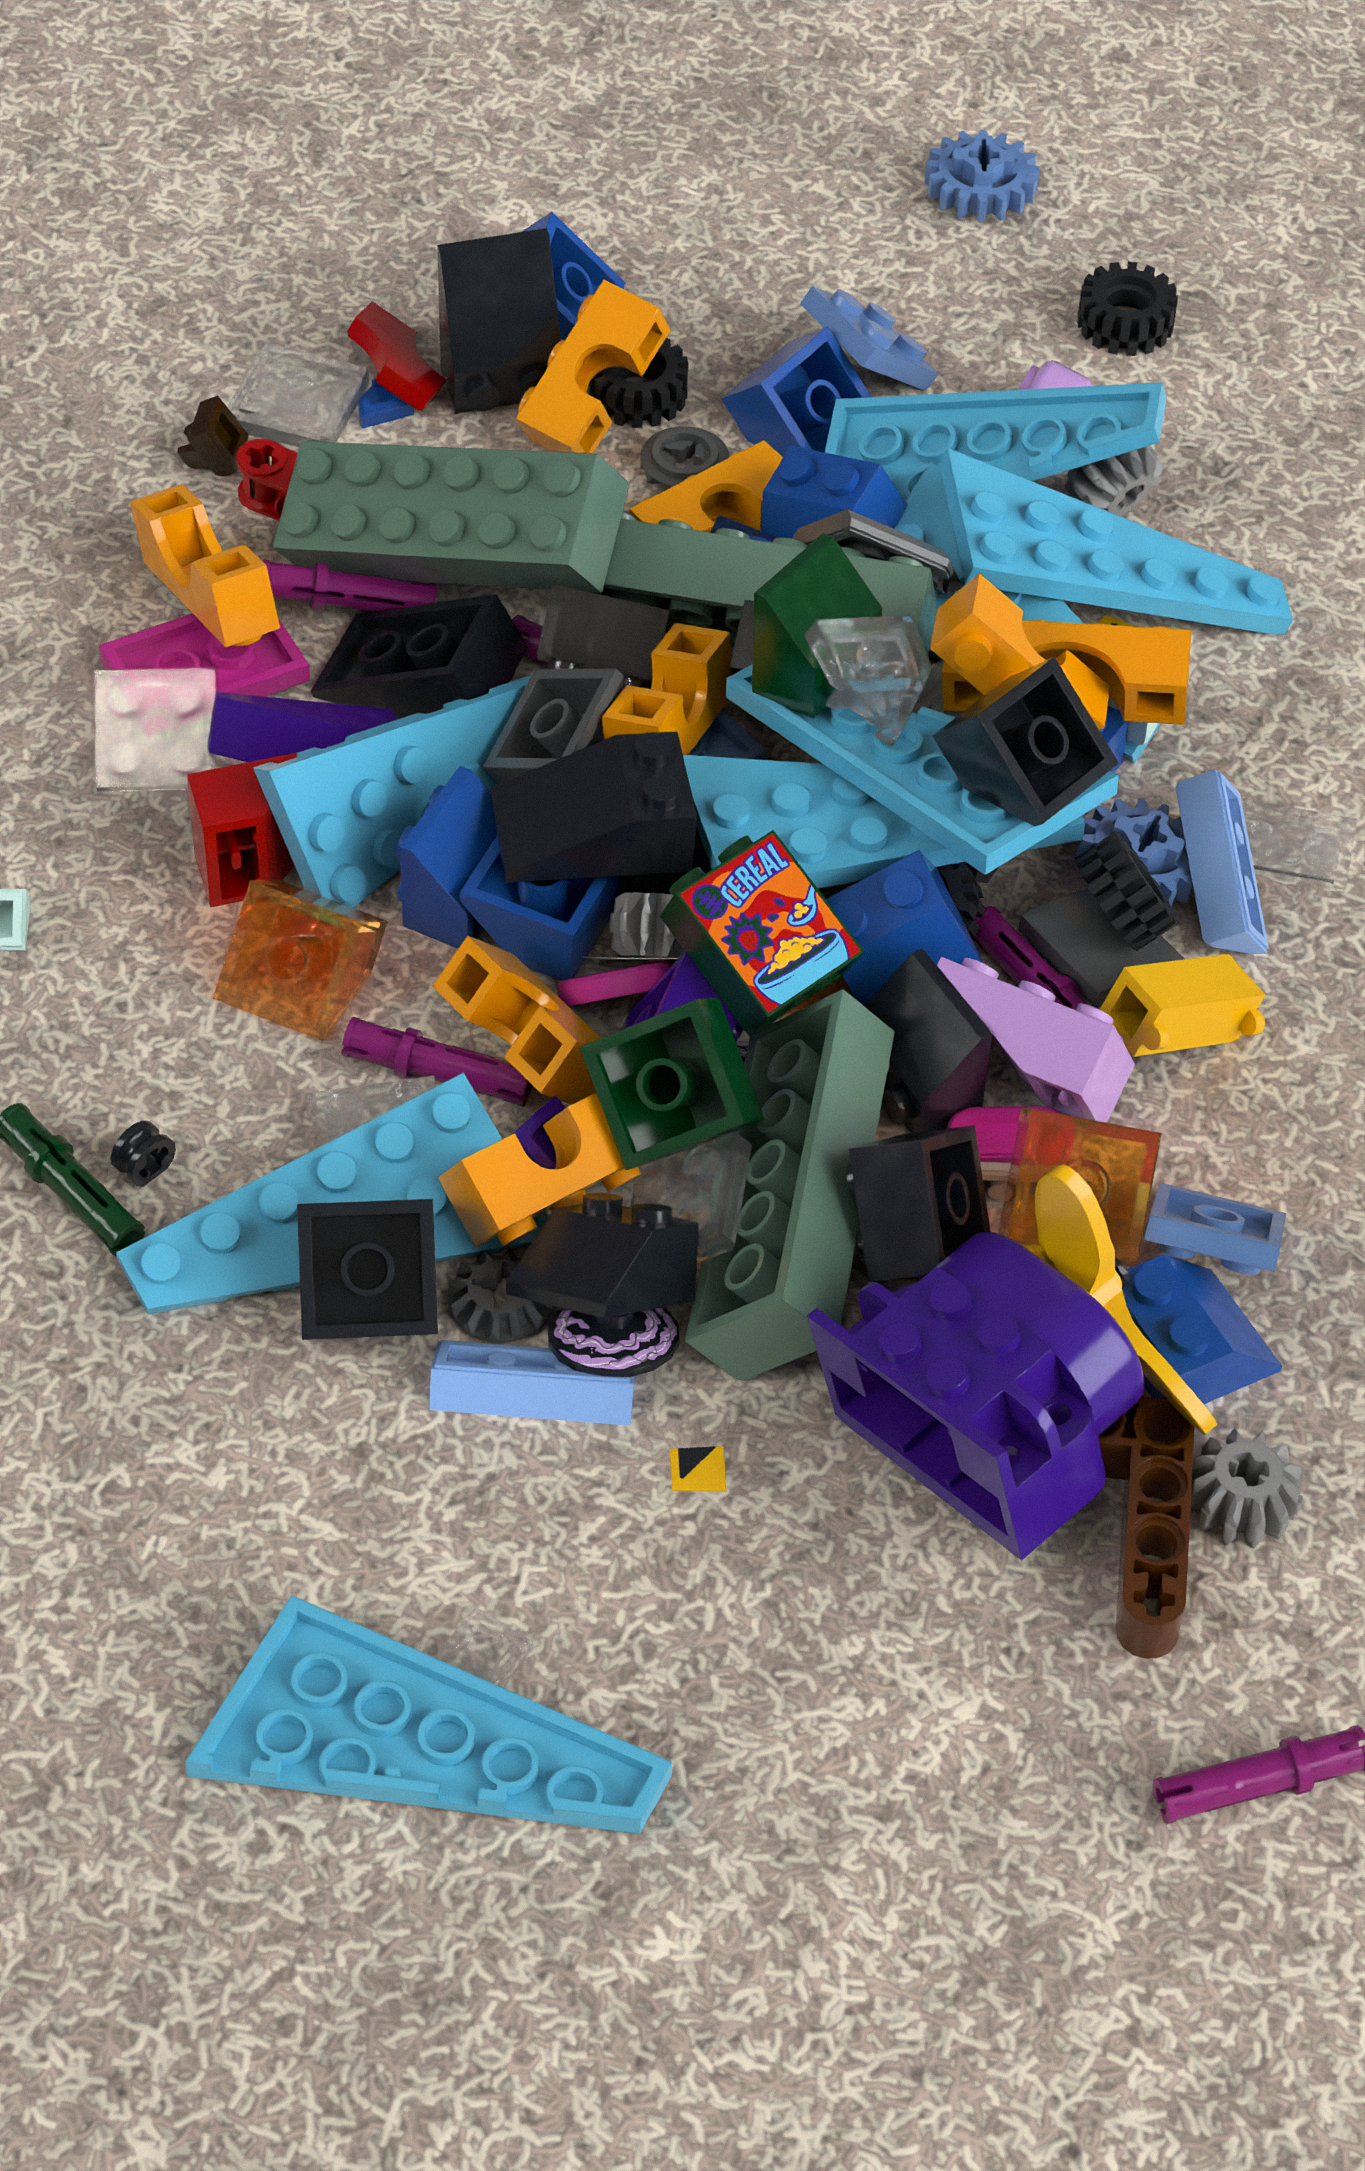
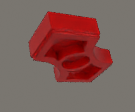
(395, 356)

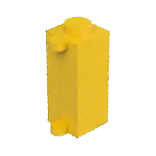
(1184, 1004)

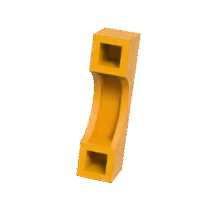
(220, 587)
(1140, 664)

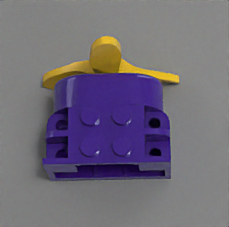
(1003, 1369)

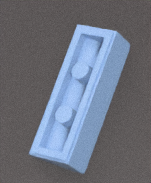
(1221, 864)
(524, 1384)

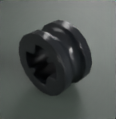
(142, 1153)

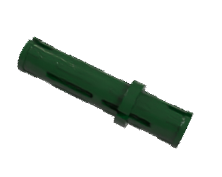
(51, 1161)

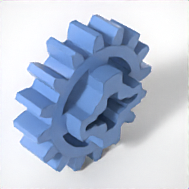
(982, 175)
(1155, 839)

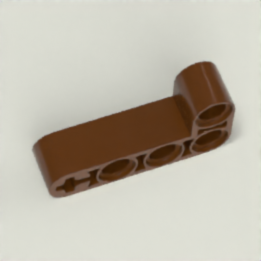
(1151, 1525)

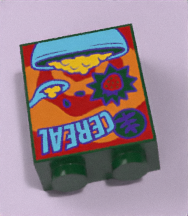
(760, 931)

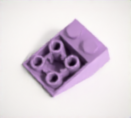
(1061, 1053)

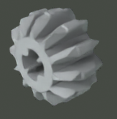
(1116, 482)
(639, 929)
(1245, 1487)

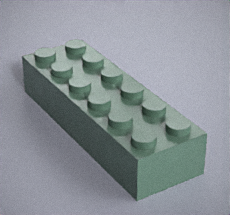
(453, 514)
(711, 574)
(798, 1223)

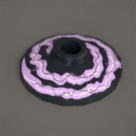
(615, 1344)

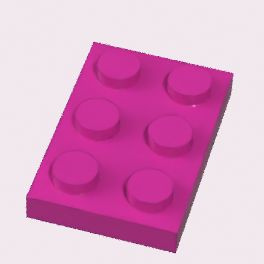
(182, 643)

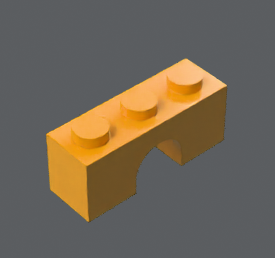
(609, 332)
(726, 489)
(985, 643)
(685, 690)
(512, 1002)
(504, 1189)

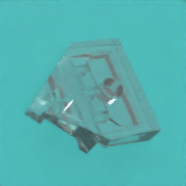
(874, 667)

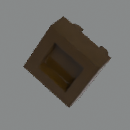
(213, 438)

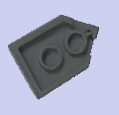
(881, 543)

